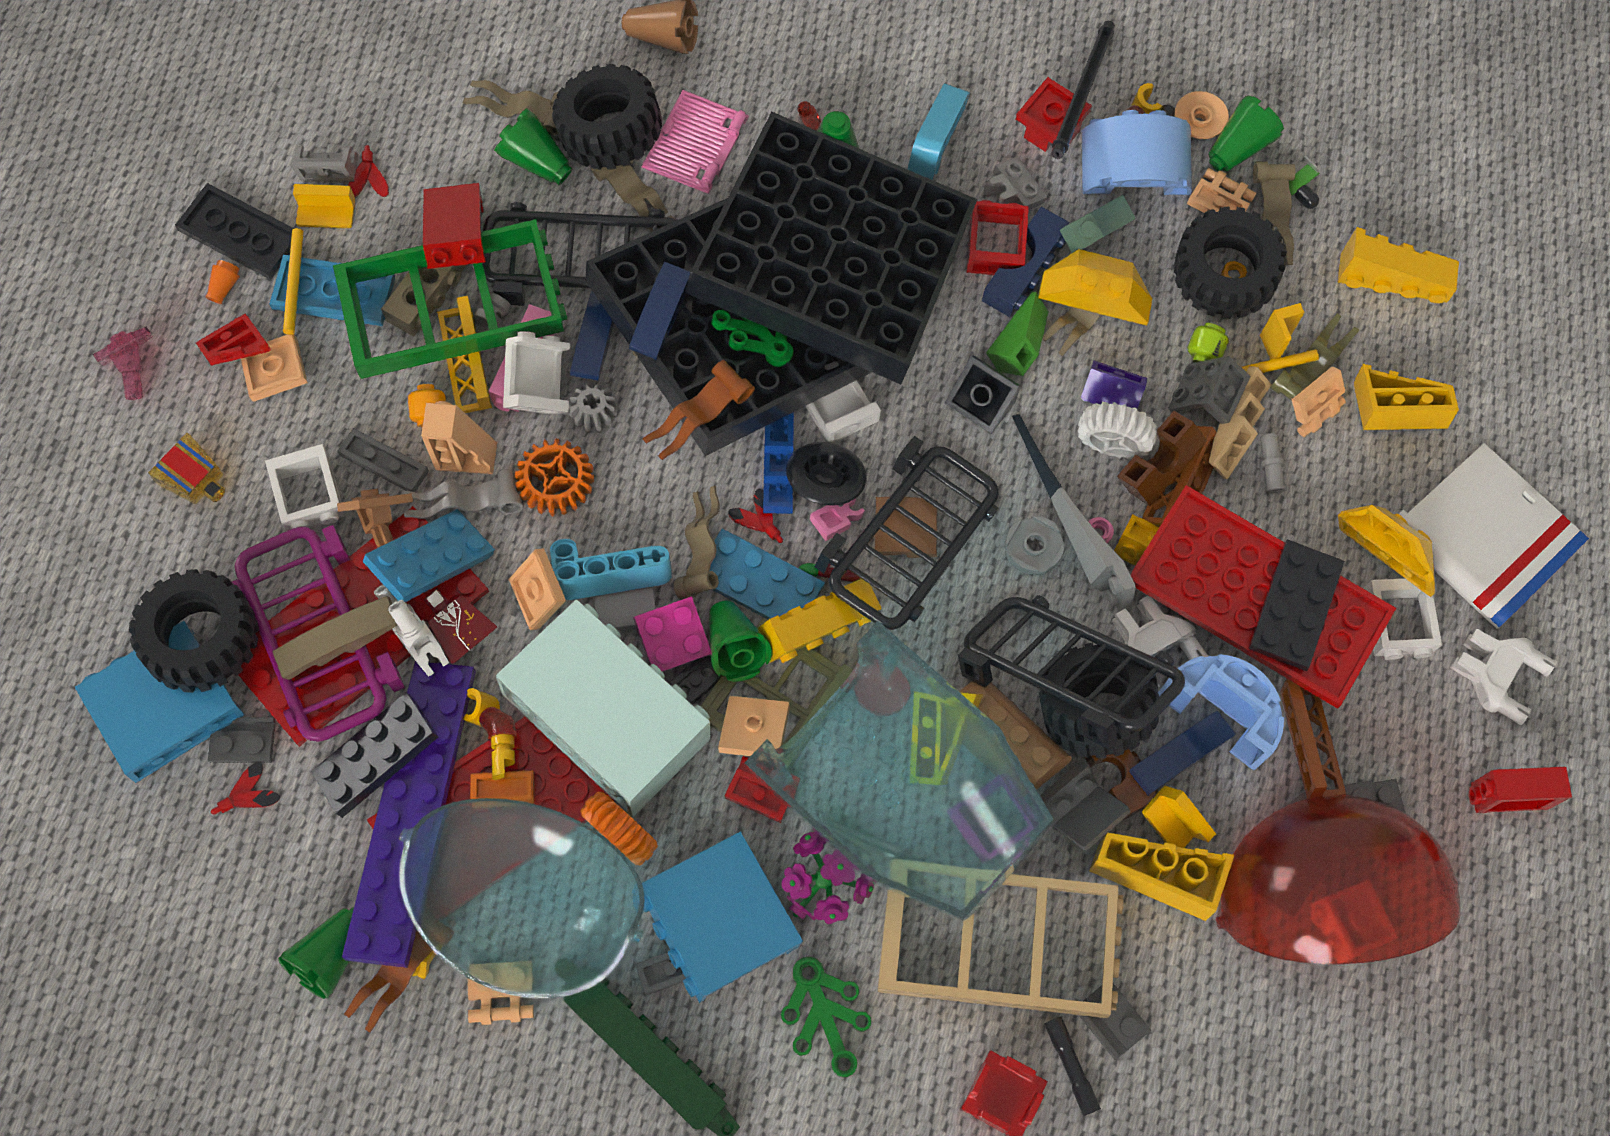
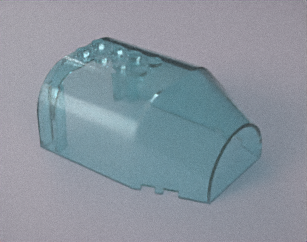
(909, 782)

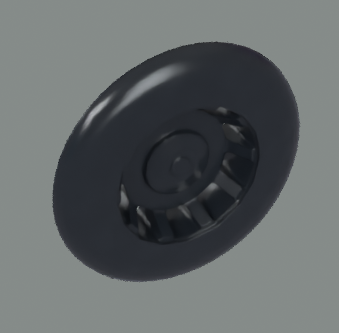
(824, 480)

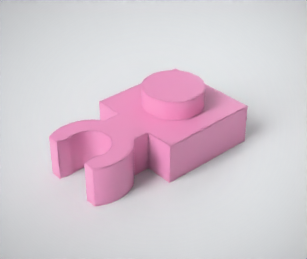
(835, 519)

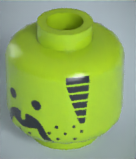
(1208, 342)

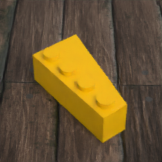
(1396, 268)
(815, 621)
(1164, 872)

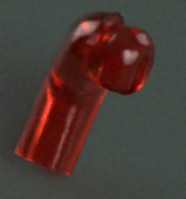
(809, 115)

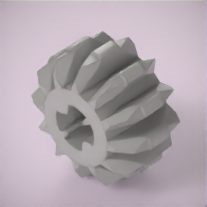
(604, 404)

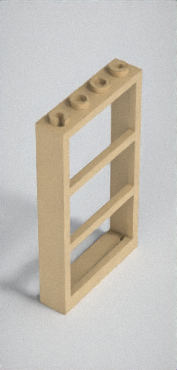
(891, 946)

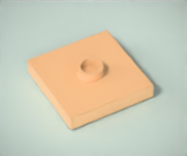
(275, 370)
(537, 589)
(750, 723)

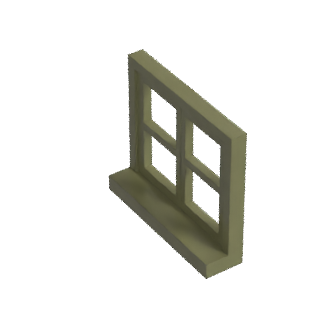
(835, 674)

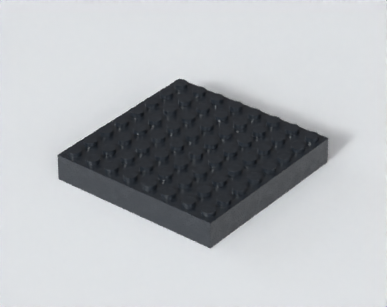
(832, 247)
(693, 347)

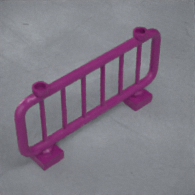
(375, 677)

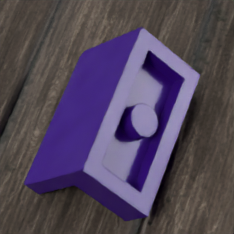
(1113, 385)

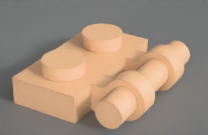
(1211, 196)
(1319, 401)
(487, 1014)

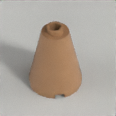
(664, 24)

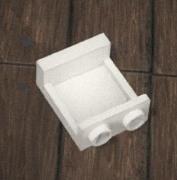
(534, 374)
(843, 411)

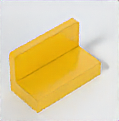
(324, 205)
(1279, 329)
(1177, 818)

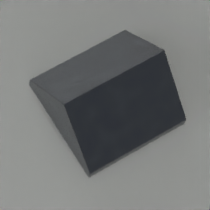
(983, 394)

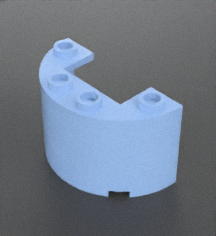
(1137, 153)
(1240, 693)

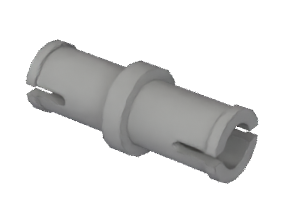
(1272, 463)

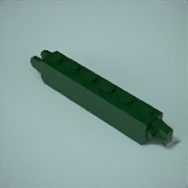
(653, 1058)

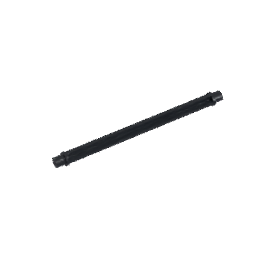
(1061, 143)

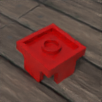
(1045, 114)
(1005, 1094)

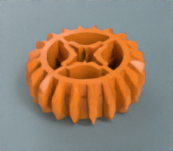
(534, 467)
(619, 828)

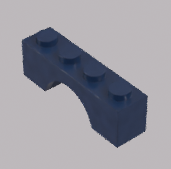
(1009, 286)

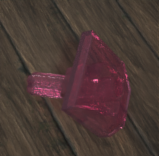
(126, 356)

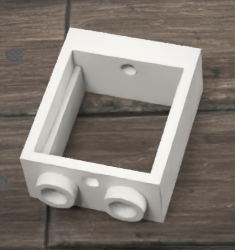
(298, 463)
(1418, 647)

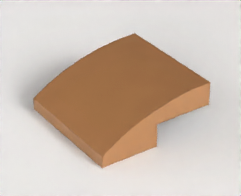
(908, 529)

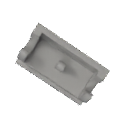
(325, 165)

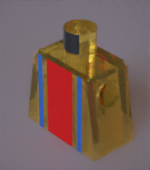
(188, 472)

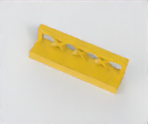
(475, 360)

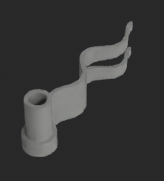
(477, 498)

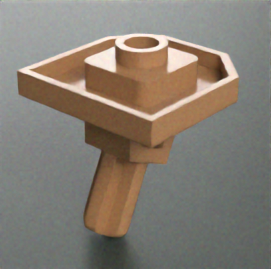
(375, 512)

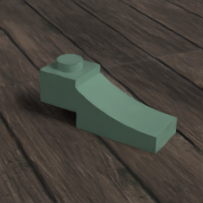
(1097, 224)

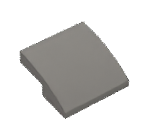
(621, 607)

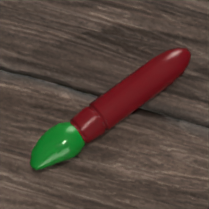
(810, 569)

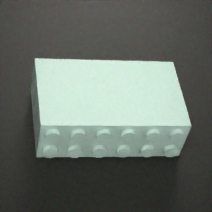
(605, 706)

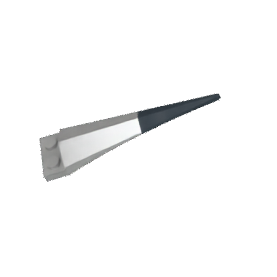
(1098, 559)

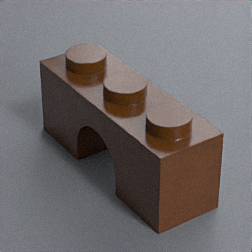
(1178, 444)
(1128, 790)

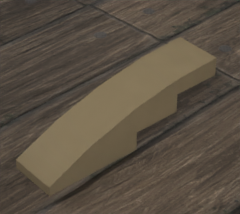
(335, 637)

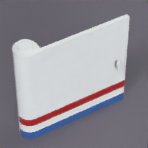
(1493, 535)

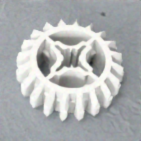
(1117, 430)

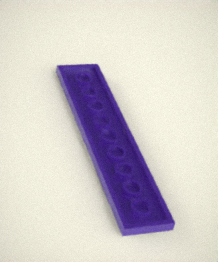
(380, 923)

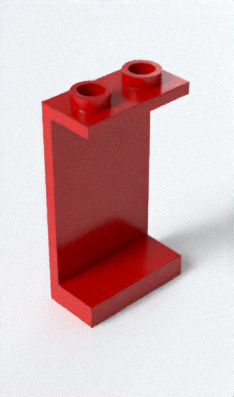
(452, 225)

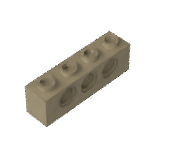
(398, 307)

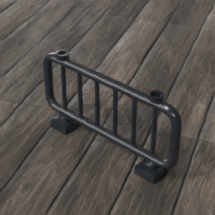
(511, 285)
(842, 561)
(1097, 721)

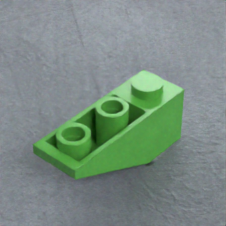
(1021, 338)

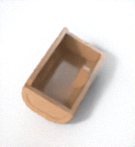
(1033, 747)

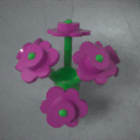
(831, 872)

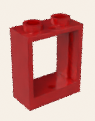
(986, 261)
(1520, 789)

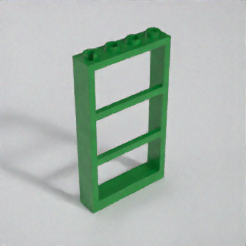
(412, 260)

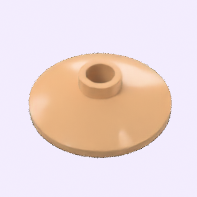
(1203, 106)

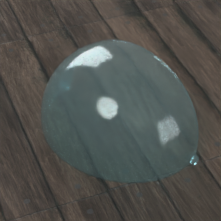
(520, 896)

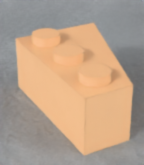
(456, 440)

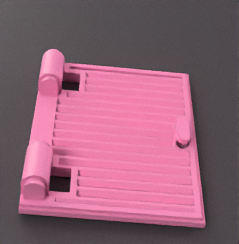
(695, 141)

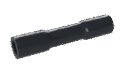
(1080, 1085)

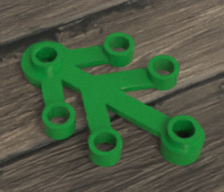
(768, 346)
(822, 1011)

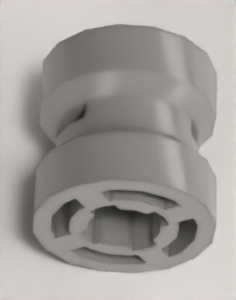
(501, 309)

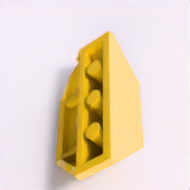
(1098, 285)
(1392, 542)

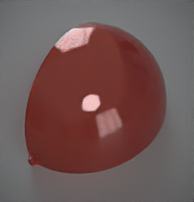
(1339, 884)

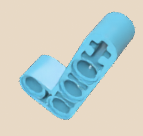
(937, 130)
(608, 571)

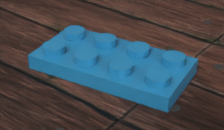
(320, 295)
(428, 556)
(759, 578)

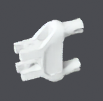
(413, 632)
(1159, 632)
(1497, 670)

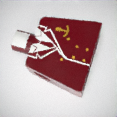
(456, 624)

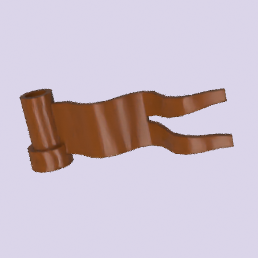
(704, 407)
(397, 977)

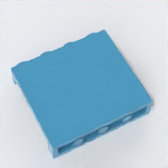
(147, 720)
(719, 916)

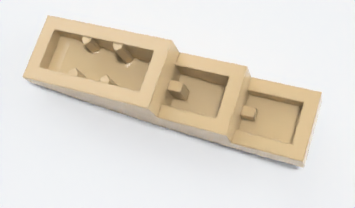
(1236, 436)

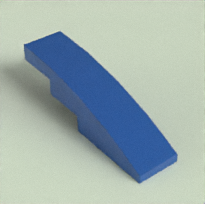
(777, 451)

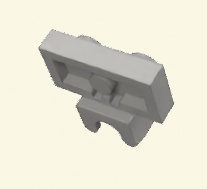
(1014, 184)

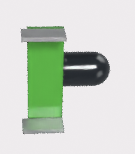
(1298, 186)

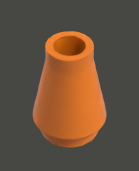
(222, 279)

